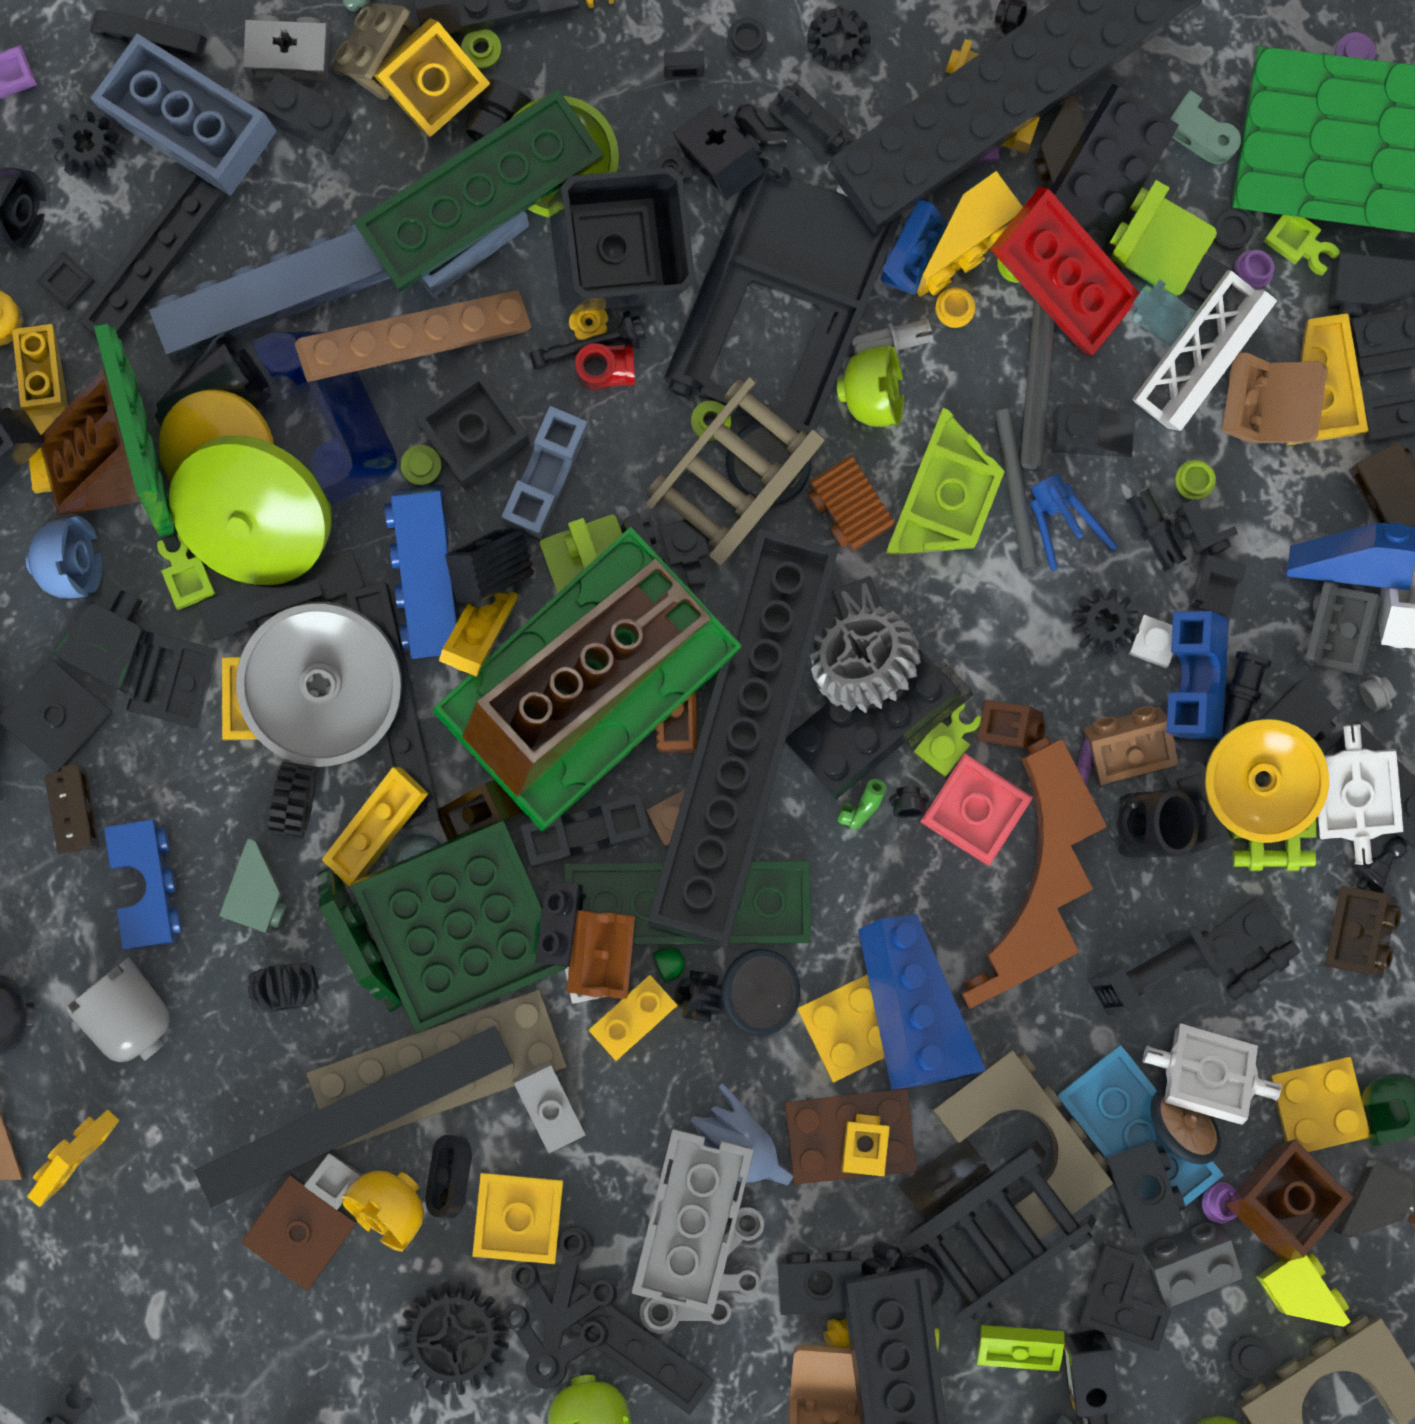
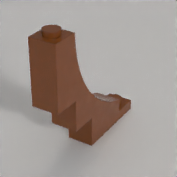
(1038, 933)

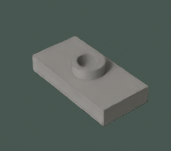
(548, 1107)

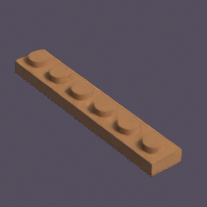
(412, 335)

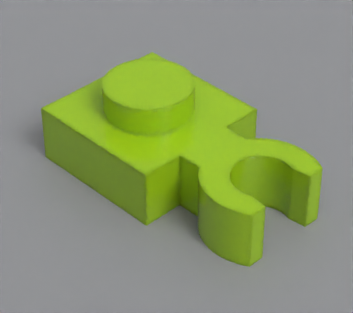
(1296, 238)
(186, 577)
(944, 744)

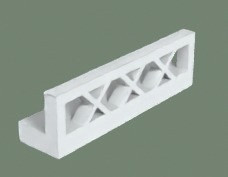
(1214, 361)

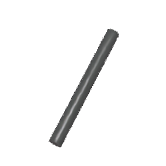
(1016, 489)

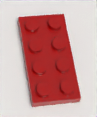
(1065, 271)

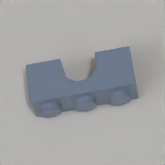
(546, 472)

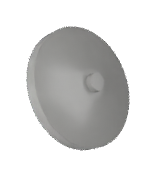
(319, 684)

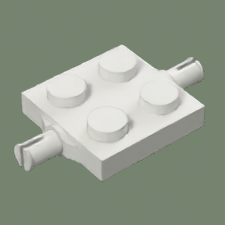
(1361, 795)
(1211, 1074)

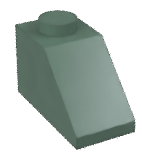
(254, 892)

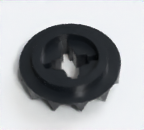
(824, 49)

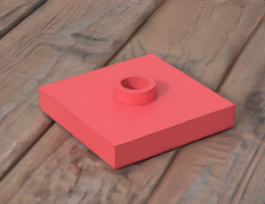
(976, 809)

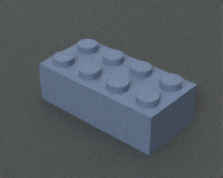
(184, 114)

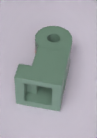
(1202, 133)

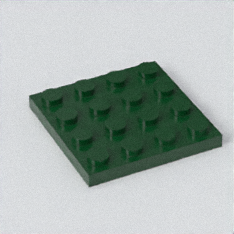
(455, 925)

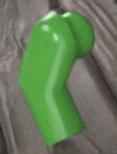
(867, 805)

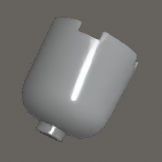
(122, 1014)

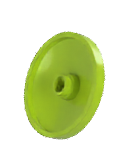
(249, 510)

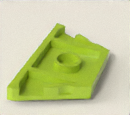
(948, 494)

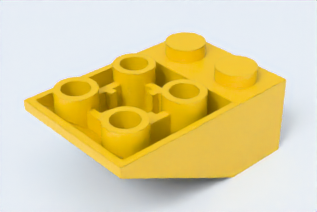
(970, 233)

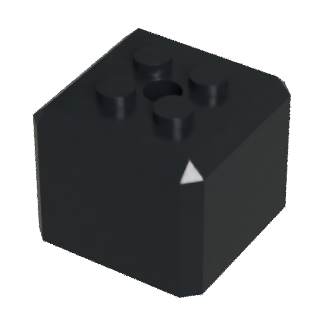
(648, 218)

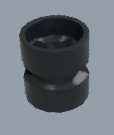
(498, 105)

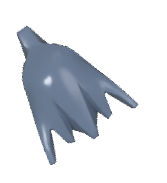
(744, 1130)

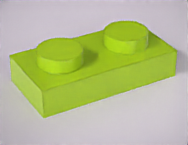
(1020, 1348)

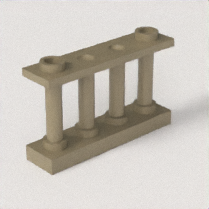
(747, 507)

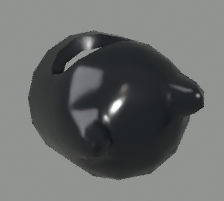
(1157, 824)

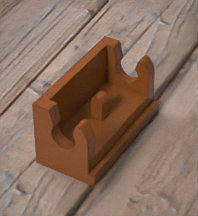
(601, 954)

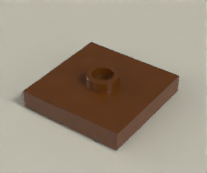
(298, 1233)

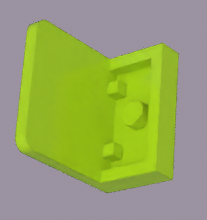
(1162, 240)

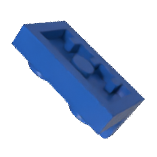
(914, 247)

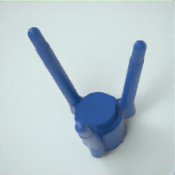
(1057, 497)

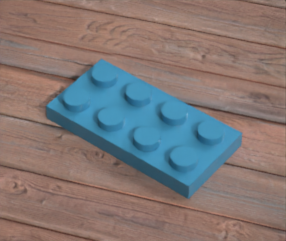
(1114, 1112)

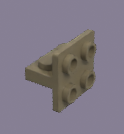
(375, 35)

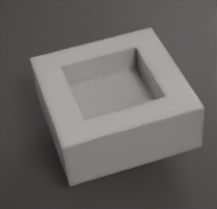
(331, 1179)

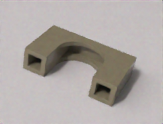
(1010, 1086)
(1363, 1349)

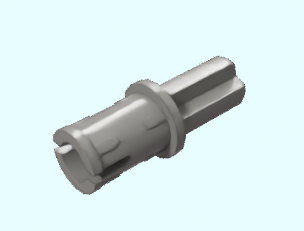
(898, 336)

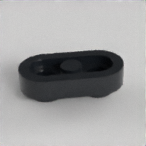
(448, 1176)

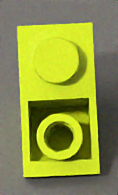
(1301, 1292)

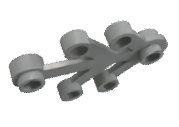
(729, 1282)

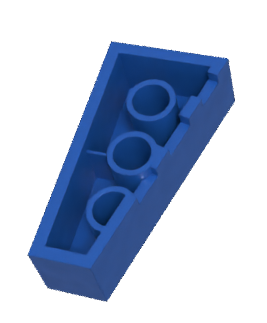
(425, 577)
(914, 1007)

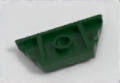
(356, 944)

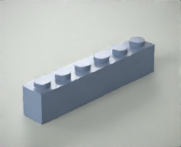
(266, 293)

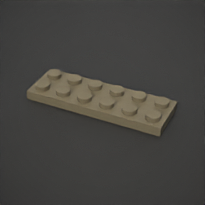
(523, 1029)

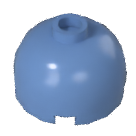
(64, 558)

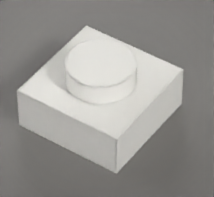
(1153, 642)

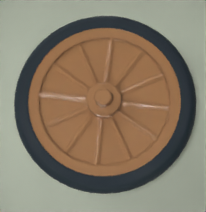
(1184, 1131)

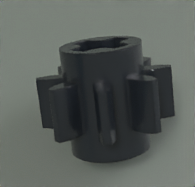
(699, 996)

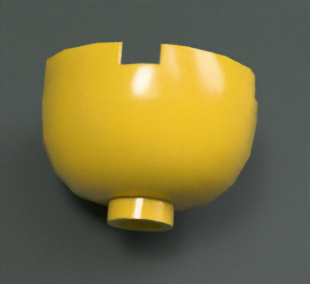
(387, 1206)

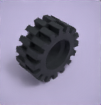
(292, 800)

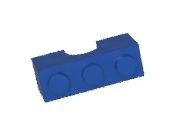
(1202, 647)
(152, 919)

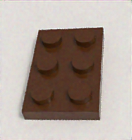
(819, 1126)

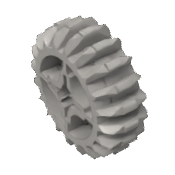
(847, 676)

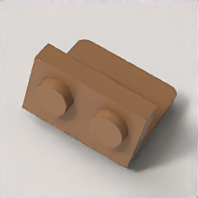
(1274, 400)
(823, 1386)

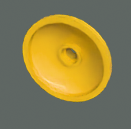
(203, 418)
(1295, 784)

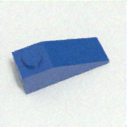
(1361, 556)

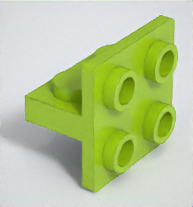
(576, 548)

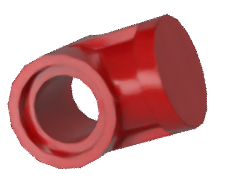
(618, 361)

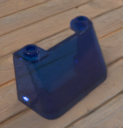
(360, 447)

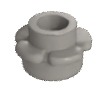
(1377, 693)

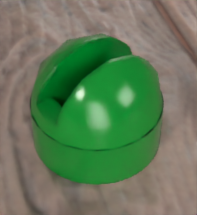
(669, 963)

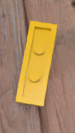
(477, 633)
(375, 826)

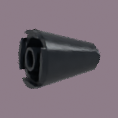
(219, 369)

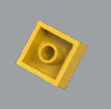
(430, 77)

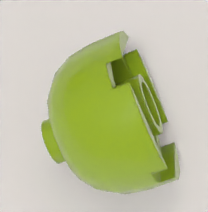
(873, 387)
(589, 1404)

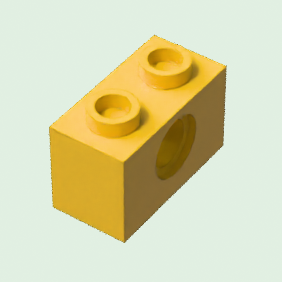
(633, 1018)

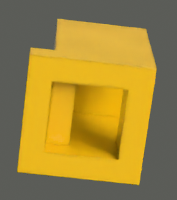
(869, 1162)

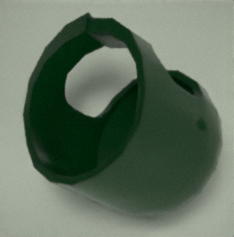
(1390, 1108)

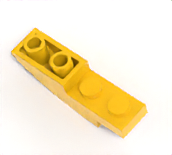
(40, 387)

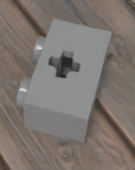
(305, 58)

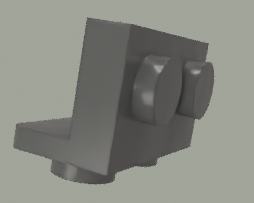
(1341, 628)
(1192, 1263)

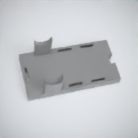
(687, 1245)

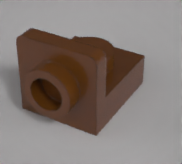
(1011, 724)

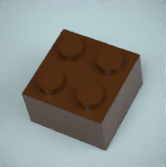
(1289, 1201)

